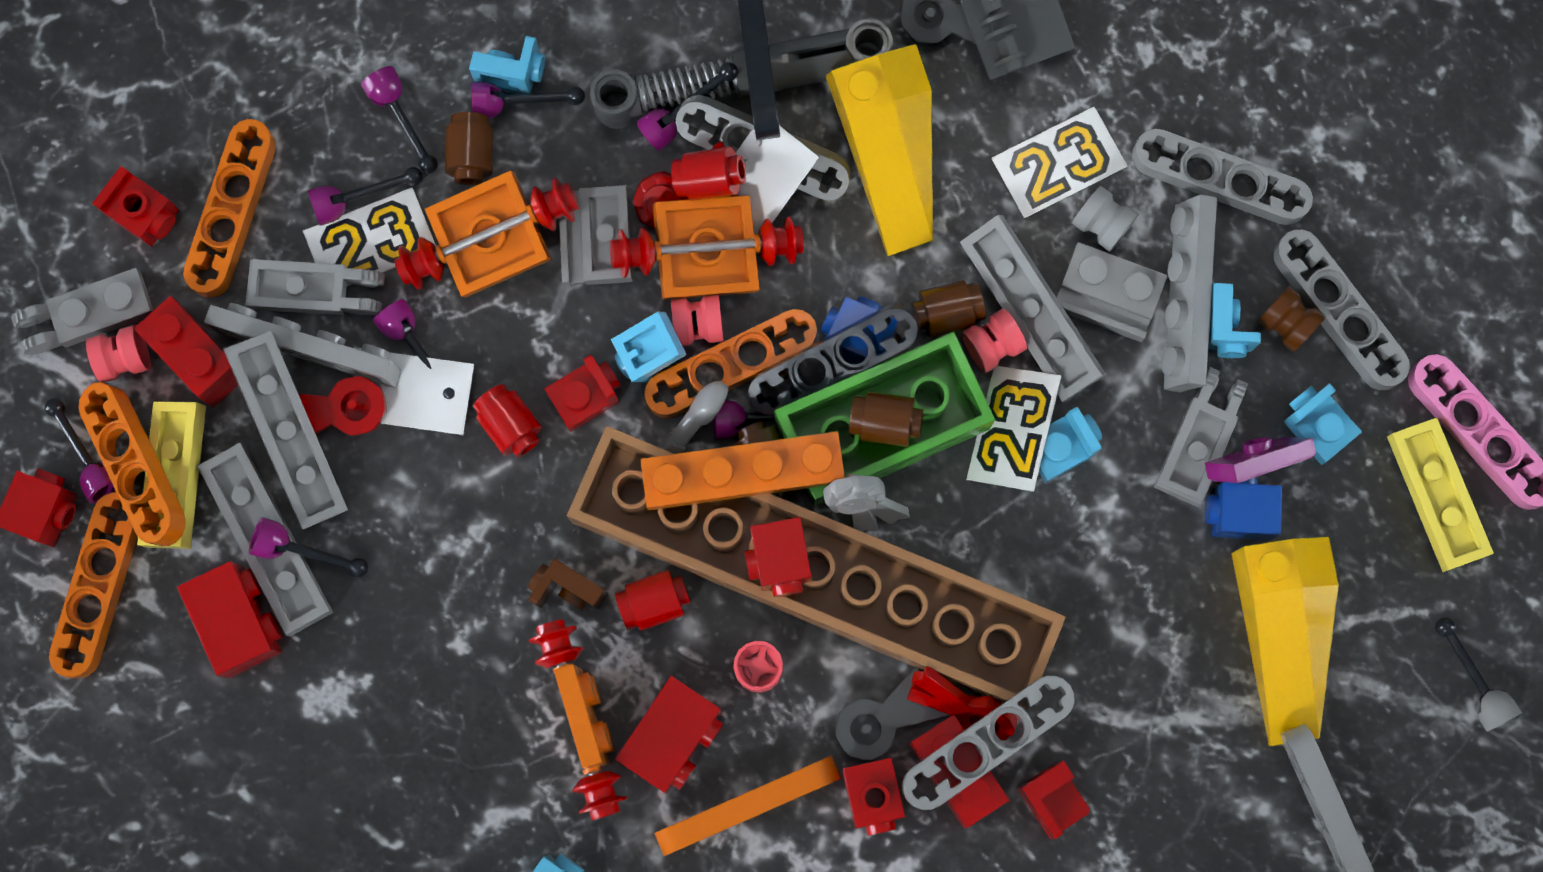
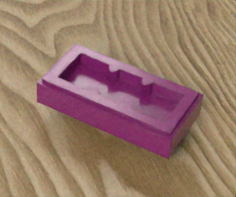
(1260, 457)

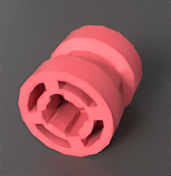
(708, 319)
(994, 340)
(117, 354)
(758, 659)

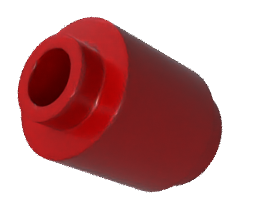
(708, 174)
(507, 421)
(652, 600)

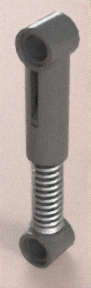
(792, 61)

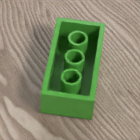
(932, 374)

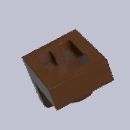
(575, 590)

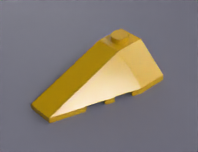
(889, 131)
(1289, 620)

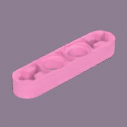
(1476, 438)

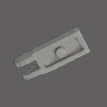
(309, 288)
(86, 312)
(1199, 439)

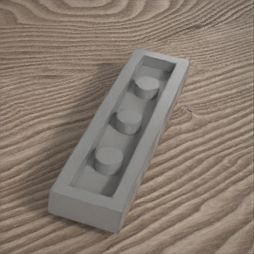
(1190, 294)
(1033, 305)
(324, 349)
(285, 429)
(242, 501)

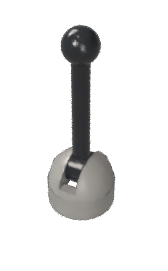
(1493, 706)

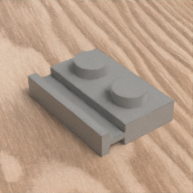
(587, 240)
(1110, 292)

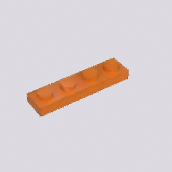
(742, 470)

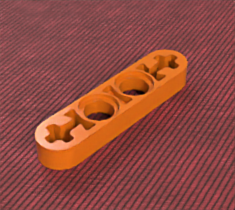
(221, 206)
(727, 356)
(124, 468)
(87, 582)
(747, 805)

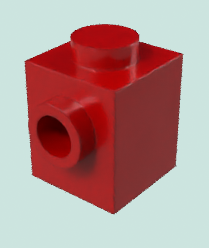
(38, 507)
(779, 557)
(873, 796)

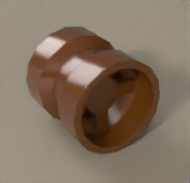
(1291, 319)

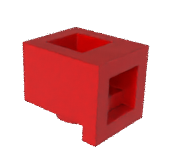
(122, 197)

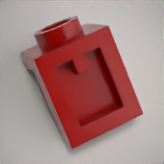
(584, 393)

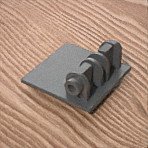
(1016, 32)

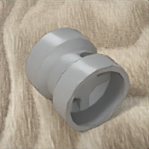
(1105, 218)

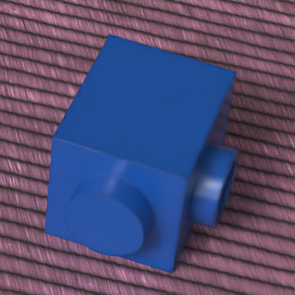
(849, 313)
(1245, 510)

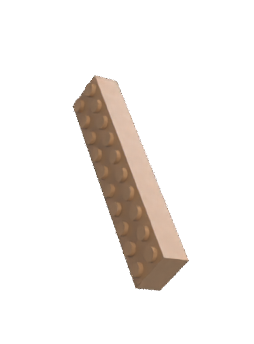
(857, 582)

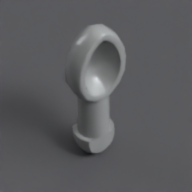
(701, 412)

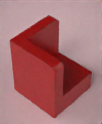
(1054, 799)

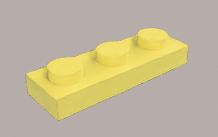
(177, 442)
(1440, 494)

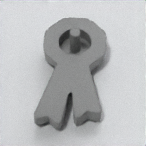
(865, 500)

